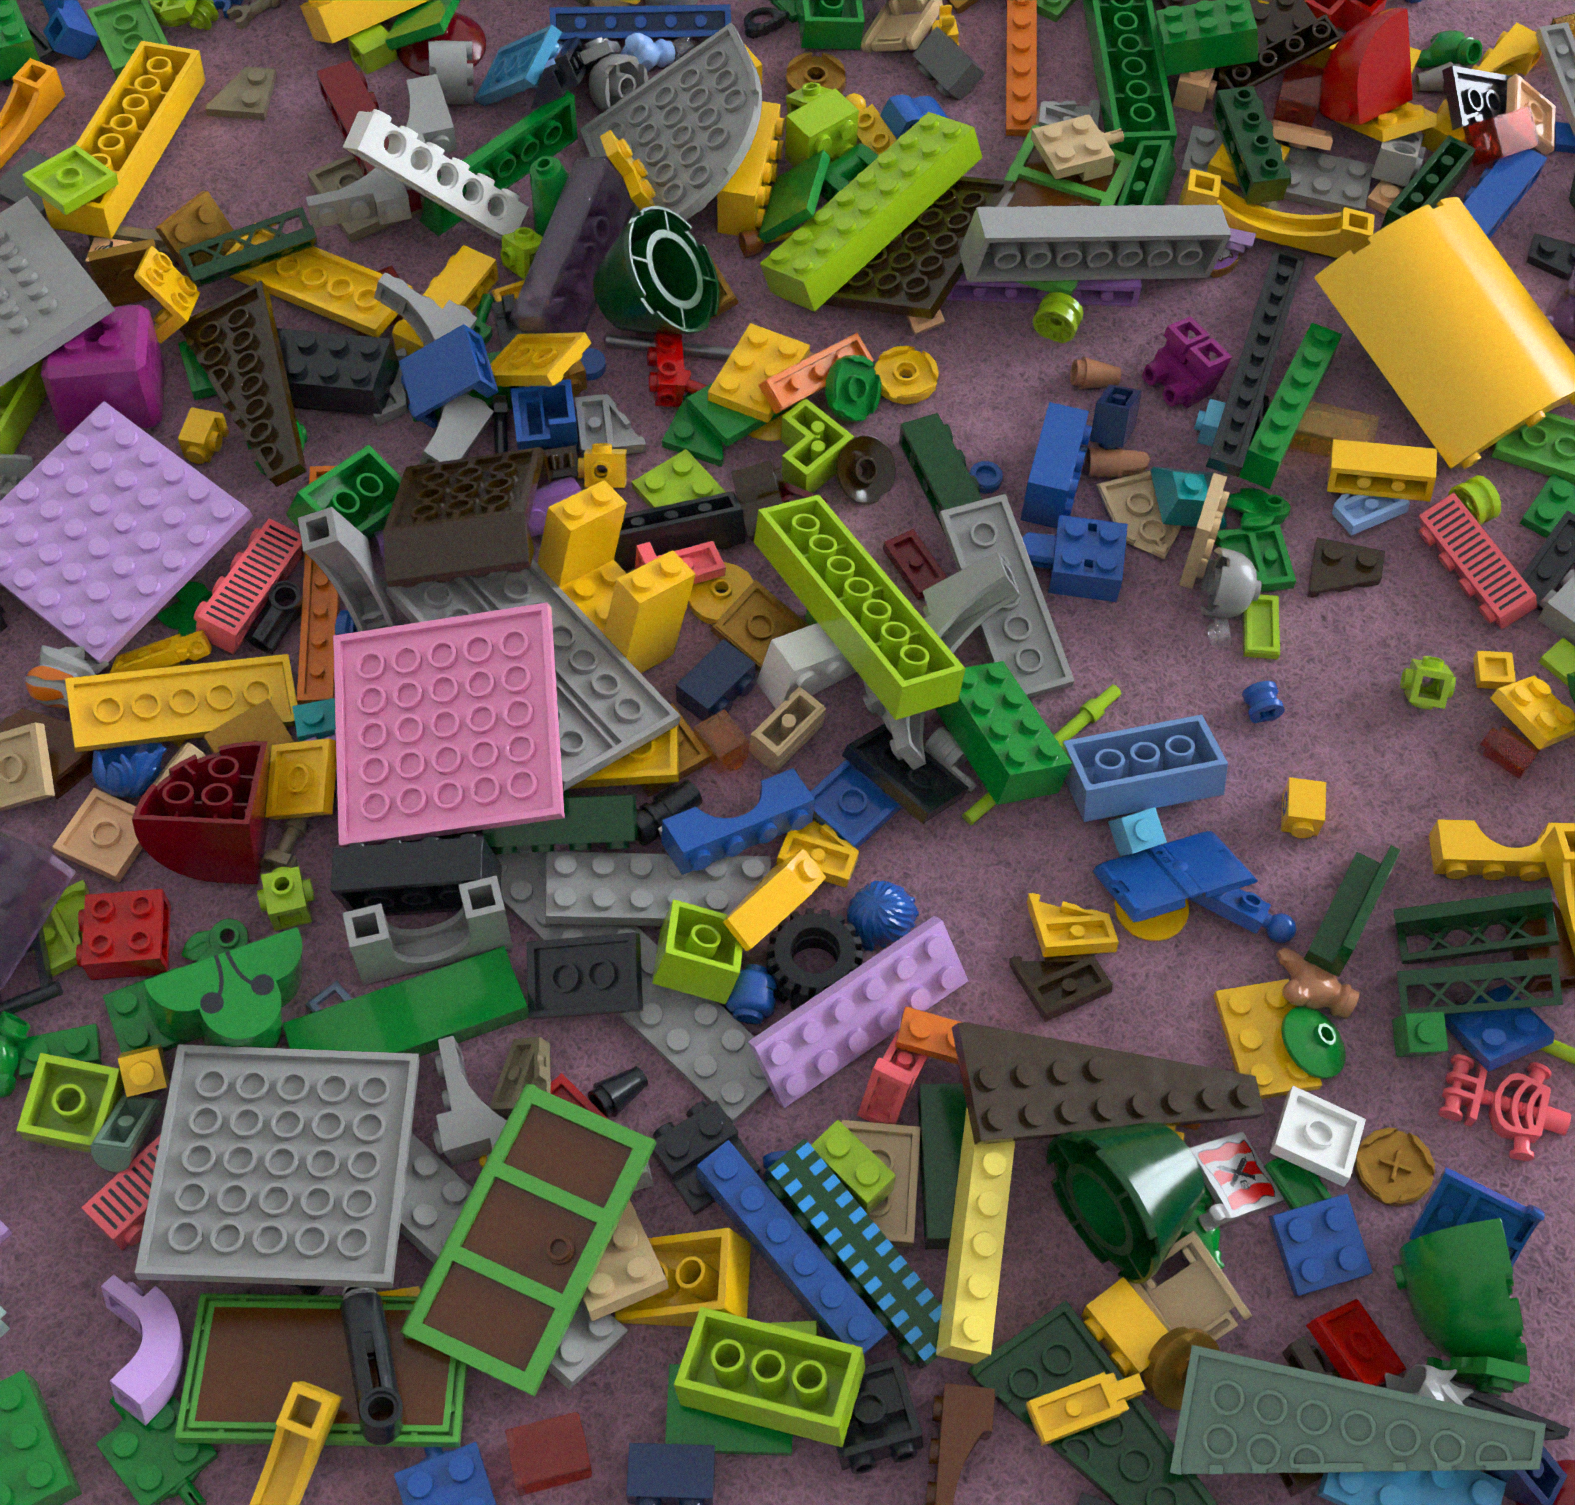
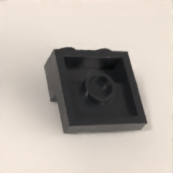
(689, 1143)
(881, 1420)

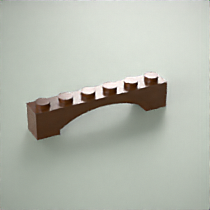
(963, 1418)

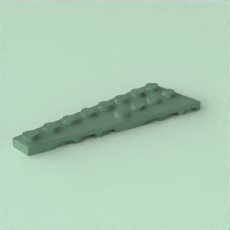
(1291, 1420)

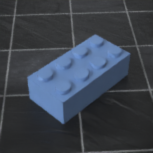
(1145, 768)

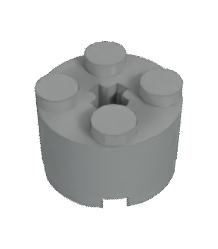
(450, 64)

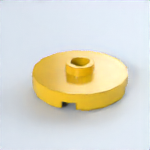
(906, 362)
(708, 603)

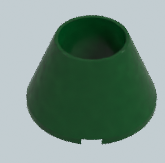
(657, 277)
(1126, 1192)

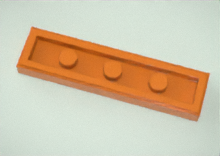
(808, 375)

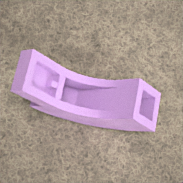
(156, 1369)

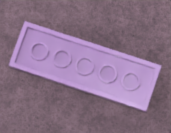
(857, 1011)

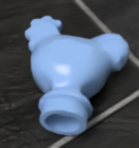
(649, 53)

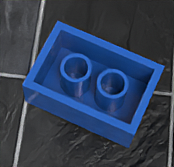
(1056, 465)

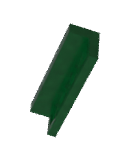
(251, 255)
(1350, 911)
(1475, 913)
(1481, 973)

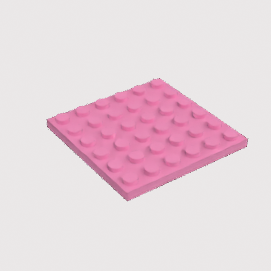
(447, 726)

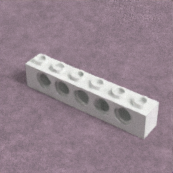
(367, 143)

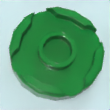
(853, 388)

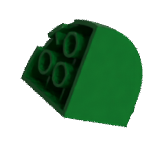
(1462, 1291)

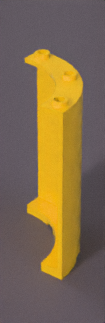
(1452, 330)

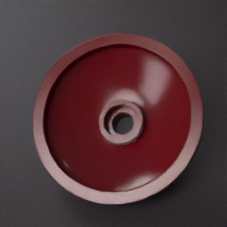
(461, 28)

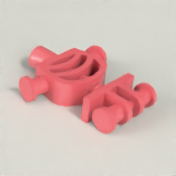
(1532, 1118)

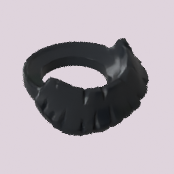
(756, 30)

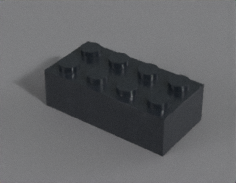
(338, 370)
(411, 874)

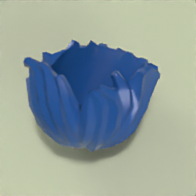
(127, 769)
(881, 914)

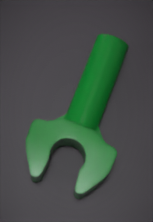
(482, 315)

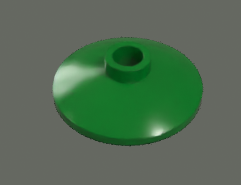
(1313, 1042)

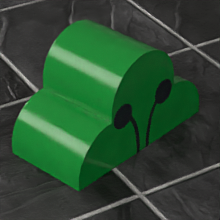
(231, 995)

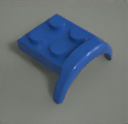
(1463, 1201)

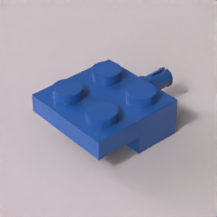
(447, 1478)

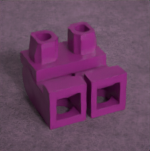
(1186, 365)

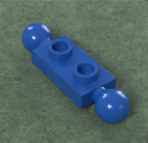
(1247, 911)

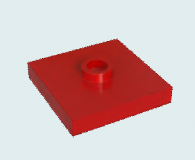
(1355, 1344)

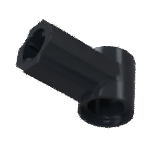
(275, 619)

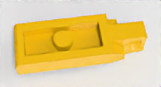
(164, 653)
(1082, 1405)

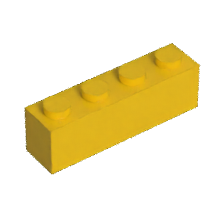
(462, 281)

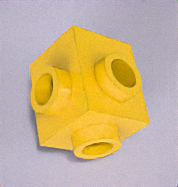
(602, 454)

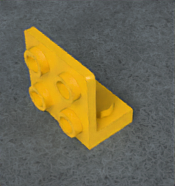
(169, 288)

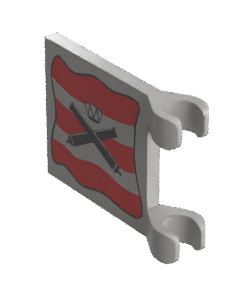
(1234, 1180)

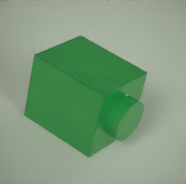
(1420, 1034)

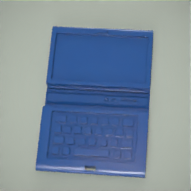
(1150, 886)

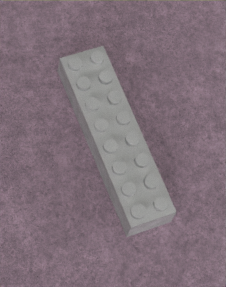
(1093, 242)

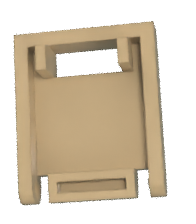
(897, 31)
(1196, 1295)

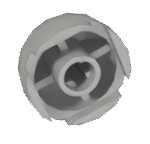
(615, 78)
(1229, 584)

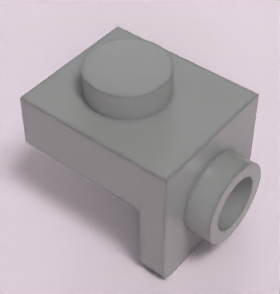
(12, 470)

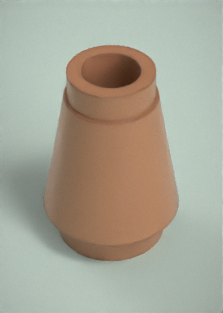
(1093, 374)

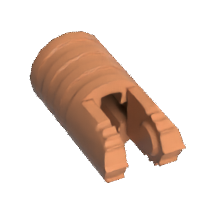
(1115, 462)

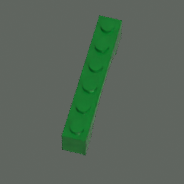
(1289, 405)

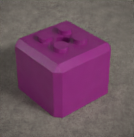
(111, 363)

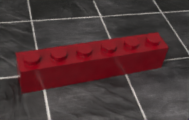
(345, 96)

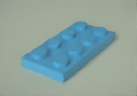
(518, 65)
(1412, 1488)

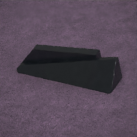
(562, 75)

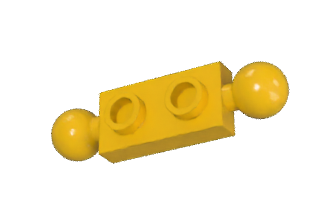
(871, 127)

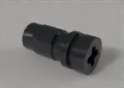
(664, 805)

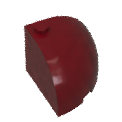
(209, 815)

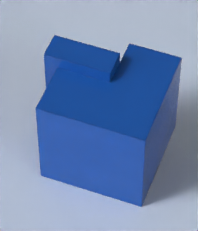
(545, 416)

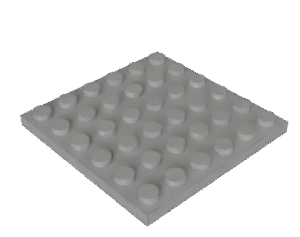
(280, 1167)

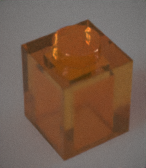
(723, 742)

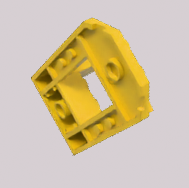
(633, 609)

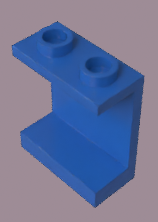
(446, 372)

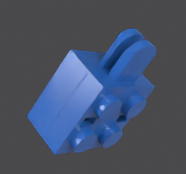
(1082, 556)

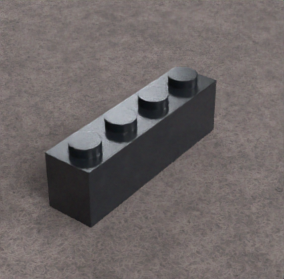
(682, 526)

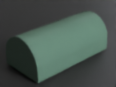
(125, 1132)

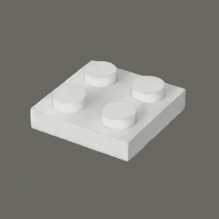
(1318, 1136)

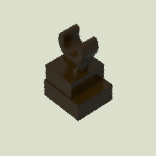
(563, 462)

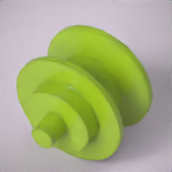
(203, 14)

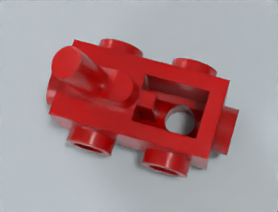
(668, 376)

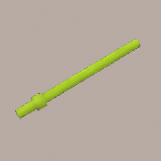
(1089, 713)

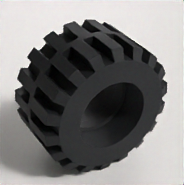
(806, 932)

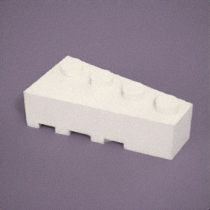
(801, 660)

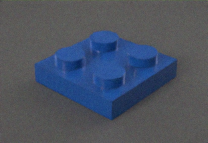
(852, 804)
(1499, 1035)
(1320, 1244)

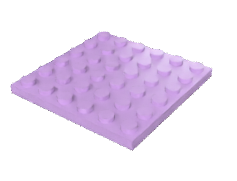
(109, 532)

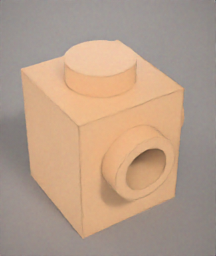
(1194, 89)

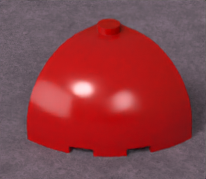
(1368, 69)

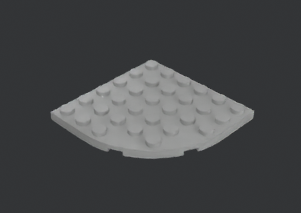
(689, 122)

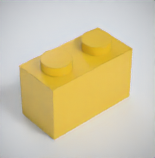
(1124, 1327)

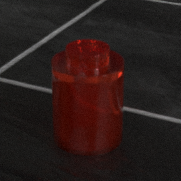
(1509, 750)

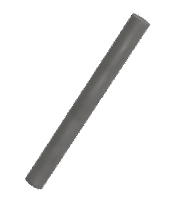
(689, 349)

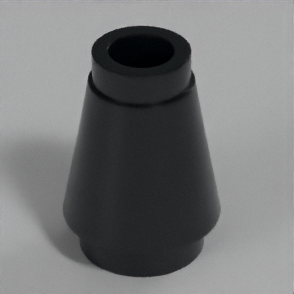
(617, 1091)

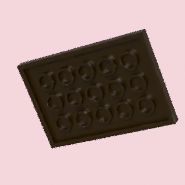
(924, 260)

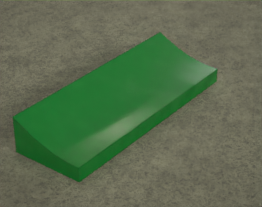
(512, 154)
(417, 1012)

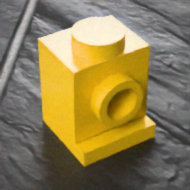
(202, 435)

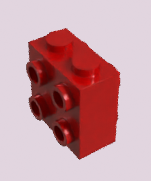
(124, 934)

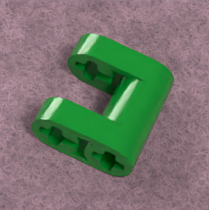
(845, 169)

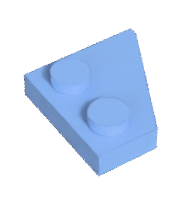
(1363, 512)

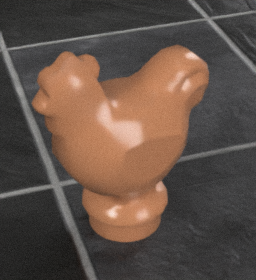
(1315, 987)

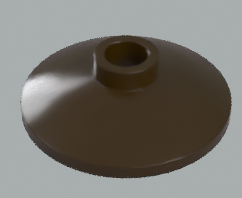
(876, 465)

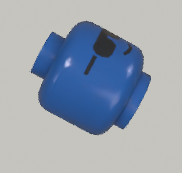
(753, 995)

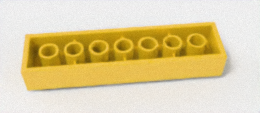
(134, 131)

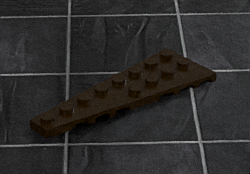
(246, 366)
(1047, 1086)

